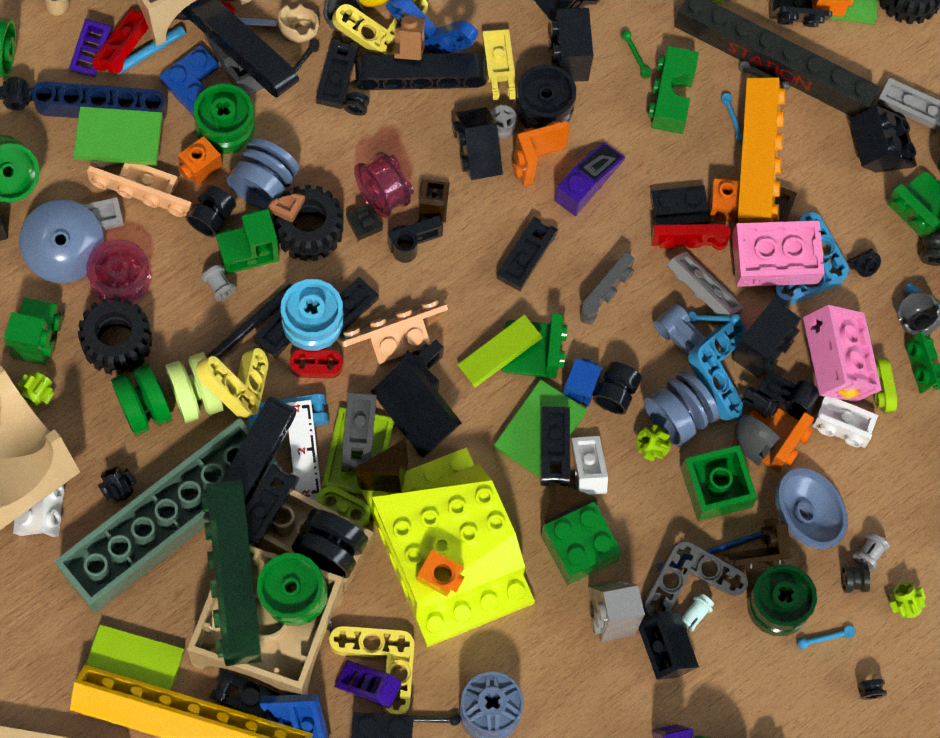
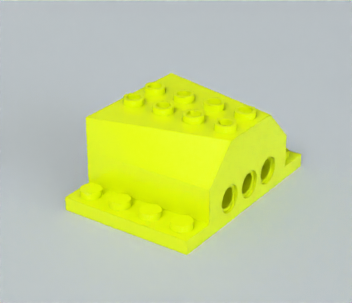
(459, 514)

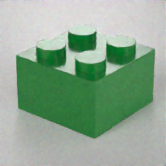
(718, 483)
(580, 543)

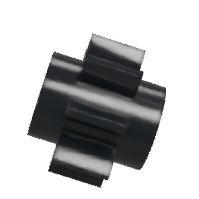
(15, 93)
(117, 483)

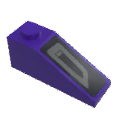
(587, 178)

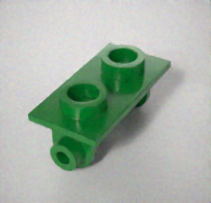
(921, 354)

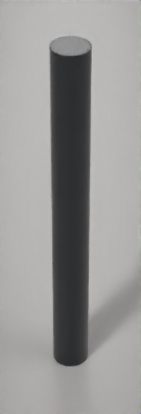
(249, 325)

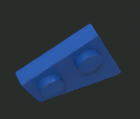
(298, 712)

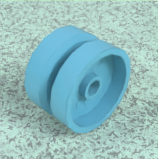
(312, 314)

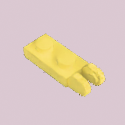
(499, 61)

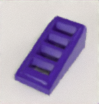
(88, 27)
(383, 691)
(673, 731)

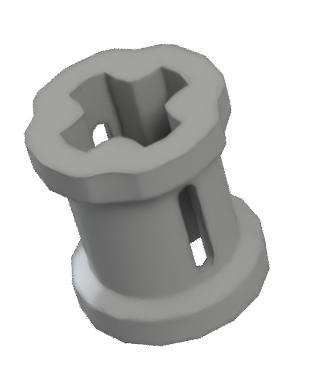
(218, 283)
(871, 550)

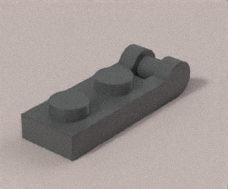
(606, 288)
(358, 429)

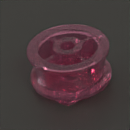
(383, 184)
(119, 270)

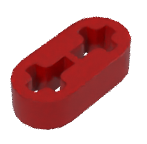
(316, 363)

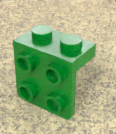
(918, 204)
(545, 355)

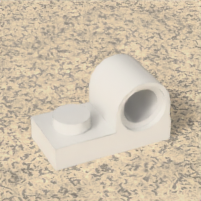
(590, 465)

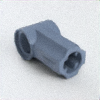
(677, 326)

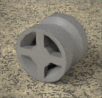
(508, 118)

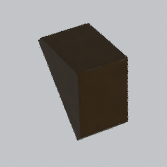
(434, 199)
(385, 470)
(566, 501)

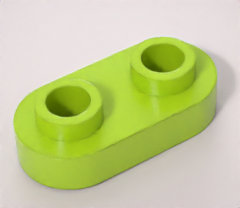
(887, 397)
(345, 504)

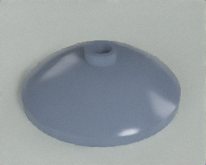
(54, 261)
(811, 508)

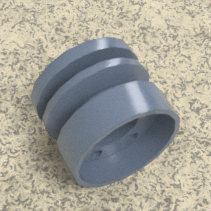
(262, 173)
(681, 407)
(491, 722)

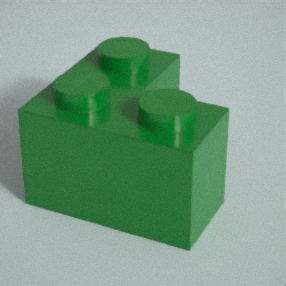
(249, 246)
(32, 331)

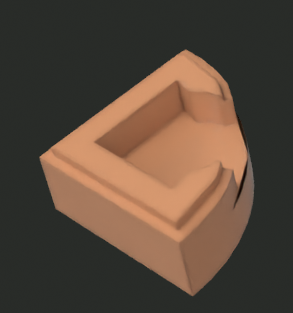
(287, 206)

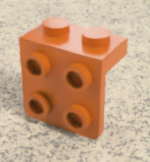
(536, 143)
(791, 434)

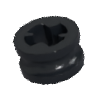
(356, 103)
(872, 689)

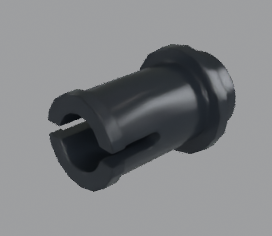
(761, 403)

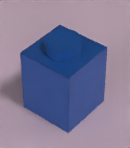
(582, 381)

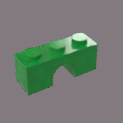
(671, 110)

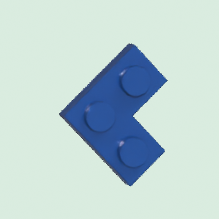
(185, 76)

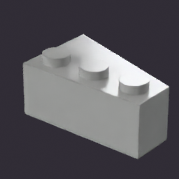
(616, 610)

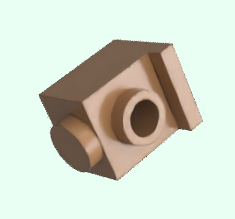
(410, 38)

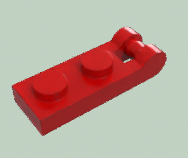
(121, 42)
(691, 235)

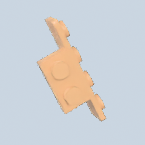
(143, 183)
(397, 335)

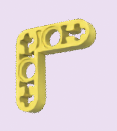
(382, 36)
(242, 396)
(393, 657)

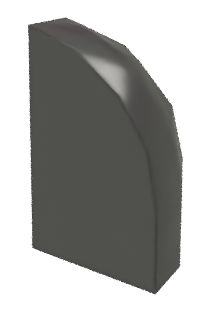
(755, 438)

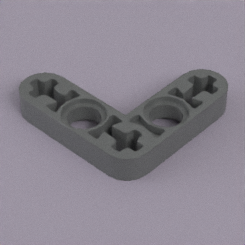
(693, 567)

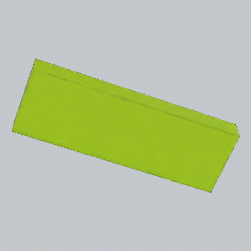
(499, 351)

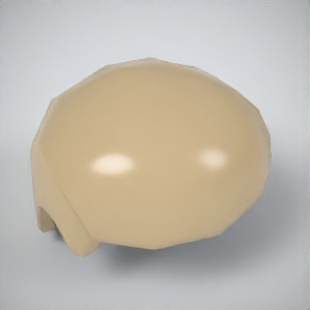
(298, 23)

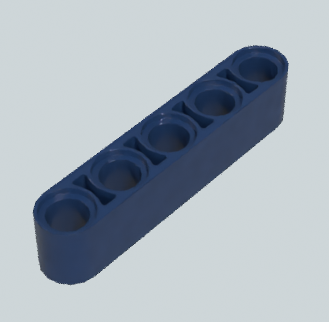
(89, 94)

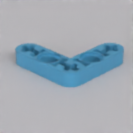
(828, 280)
(712, 361)

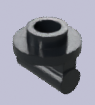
(865, 263)

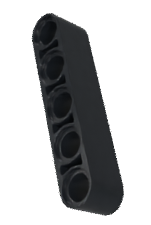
(430, 72)
(260, 446)

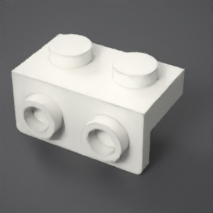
(845, 421)
(42, 517)

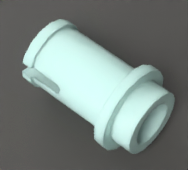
(697, 611)

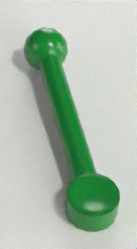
(645, 71)

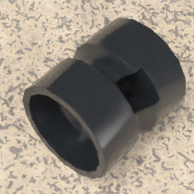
(210, 211)
(616, 390)

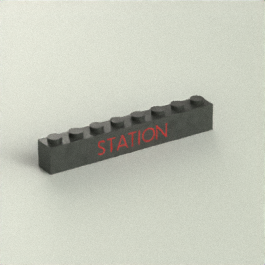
(776, 56)

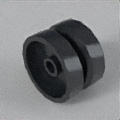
(545, 96)
(330, 542)

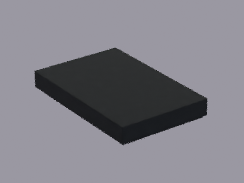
(416, 406)

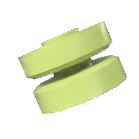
(190, 389)

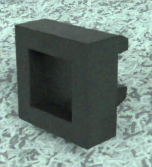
(364, 221)

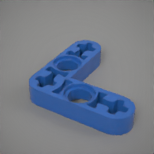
(441, 39)

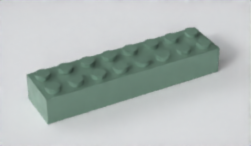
(150, 524)

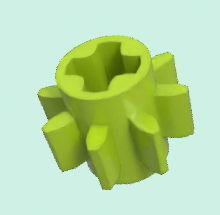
(36, 389)
(653, 443)
(907, 600)

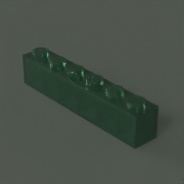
(232, 572)

